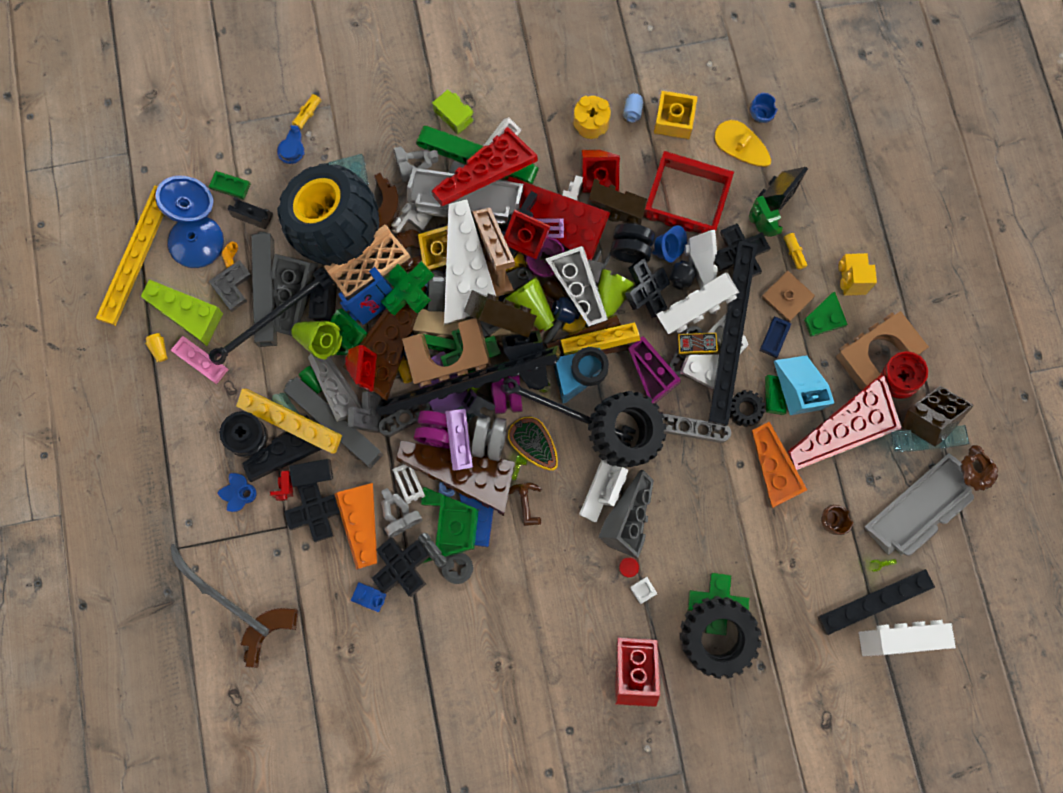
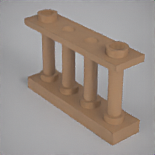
(495, 250)

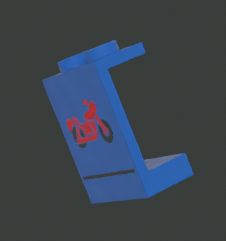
(367, 302)

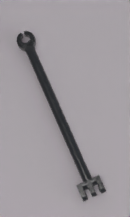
(321, 278)
(517, 389)

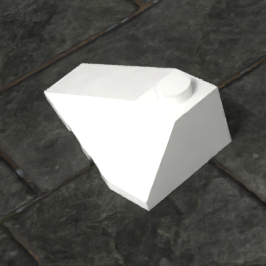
(701, 253)

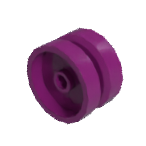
(500, 398)
(433, 429)

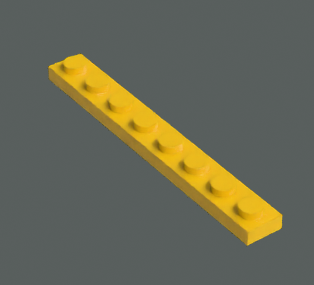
(131, 262)

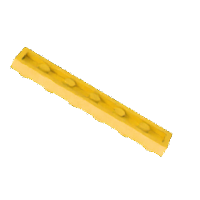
(289, 420)

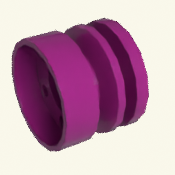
(539, 268)

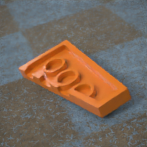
(358, 518)

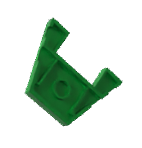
(455, 524)

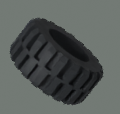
(648, 421)
(739, 655)

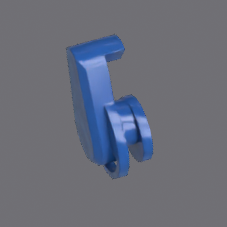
(291, 147)

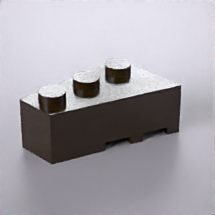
(622, 207)
(499, 313)

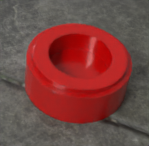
(628, 567)

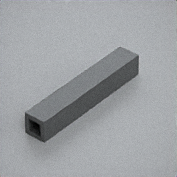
(263, 286)
(322, 413)

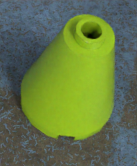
(612, 291)
(533, 297)
(318, 337)

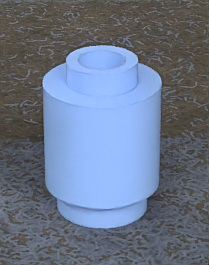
(633, 108)

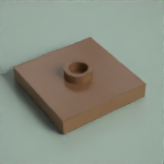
(788, 296)

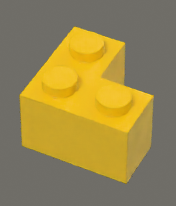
(857, 274)

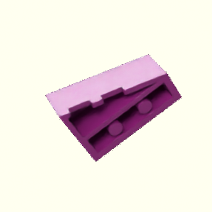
(653, 371)

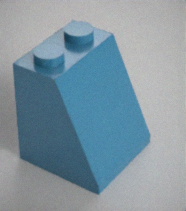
(568, 386)

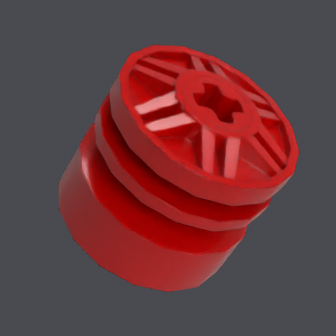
(909, 367)

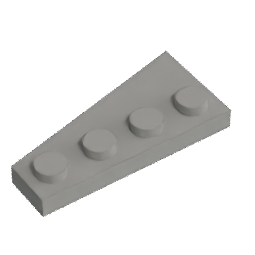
(335, 387)

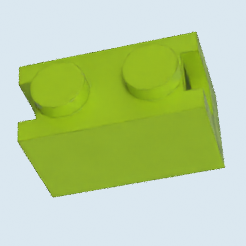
(453, 111)

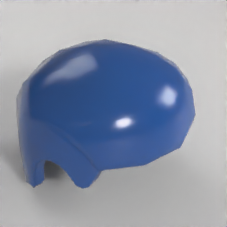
(763, 108)

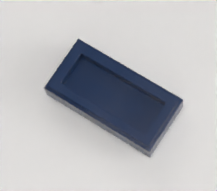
(775, 337)

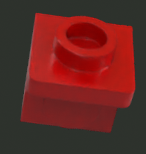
(285, 485)

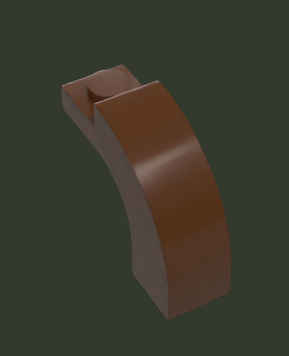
(391, 204)
(273, 620)

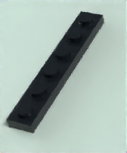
(876, 602)

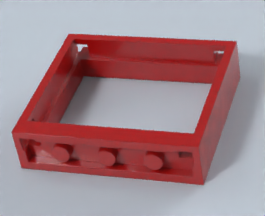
(695, 168)

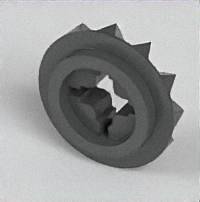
(466, 571)

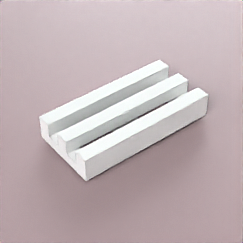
(414, 496)

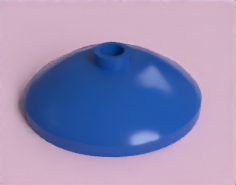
(185, 192)
(201, 249)

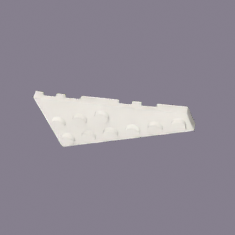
(465, 263)

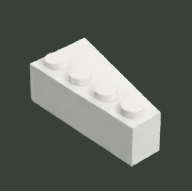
(577, 279)
(698, 304)
(907, 639)

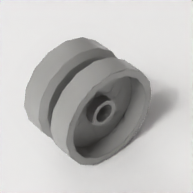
(490, 438)

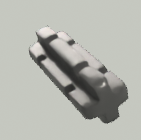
(432, 550)

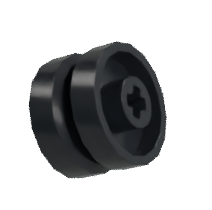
(632, 243)
(234, 438)

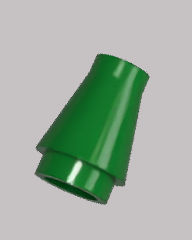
(309, 378)

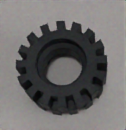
(754, 400)

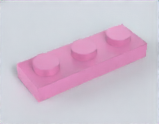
(198, 359)

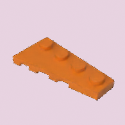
(777, 468)

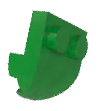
(764, 219)
(351, 331)

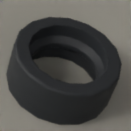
(592, 351)

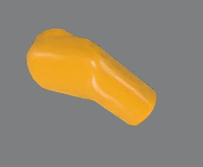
(229, 253)

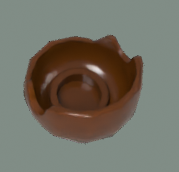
(836, 520)

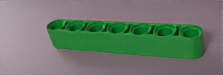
(462, 149)

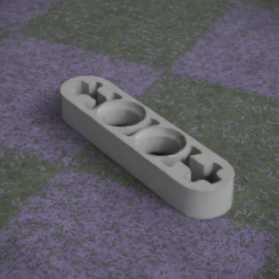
(693, 431)

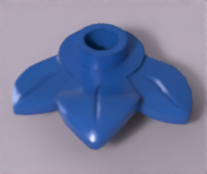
(235, 492)

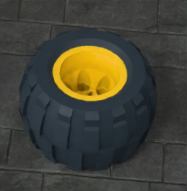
(328, 214)

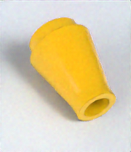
(157, 347)

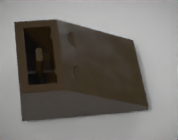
(936, 415)

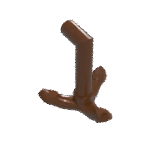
(523, 491)

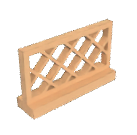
(382, 238)

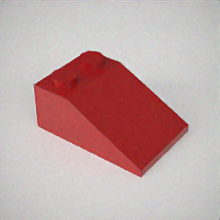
(637, 672)

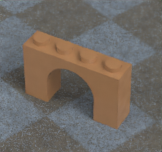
(895, 330)
(425, 370)

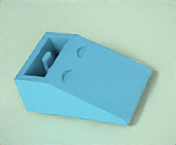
(803, 385)

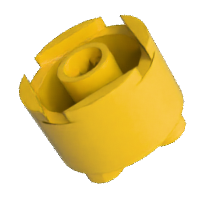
(591, 116)

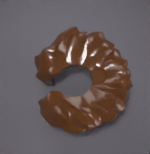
(408, 239)
(989, 471)

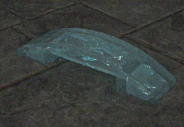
(906, 441)

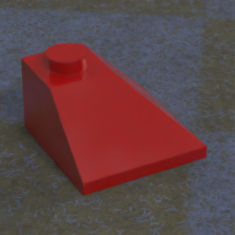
(601, 166)
(362, 366)

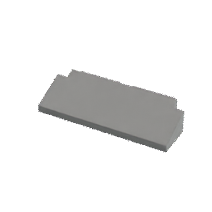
(500, 196)
(917, 511)

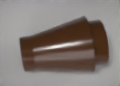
(553, 289)

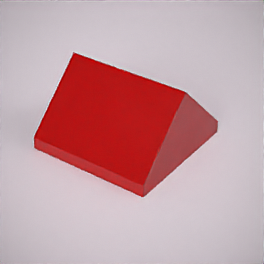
(526, 234)

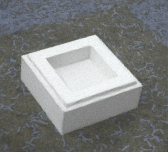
(643, 590)

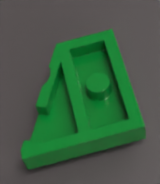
(826, 317)

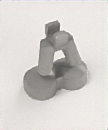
(405, 168)
(407, 521)

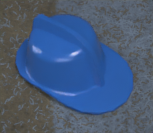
(671, 244)

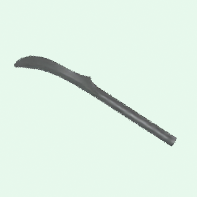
(207, 589)

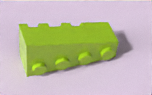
(189, 313)

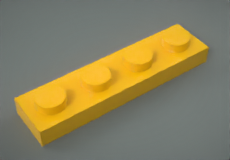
(602, 339)

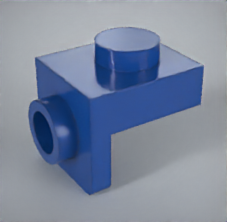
(368, 597)

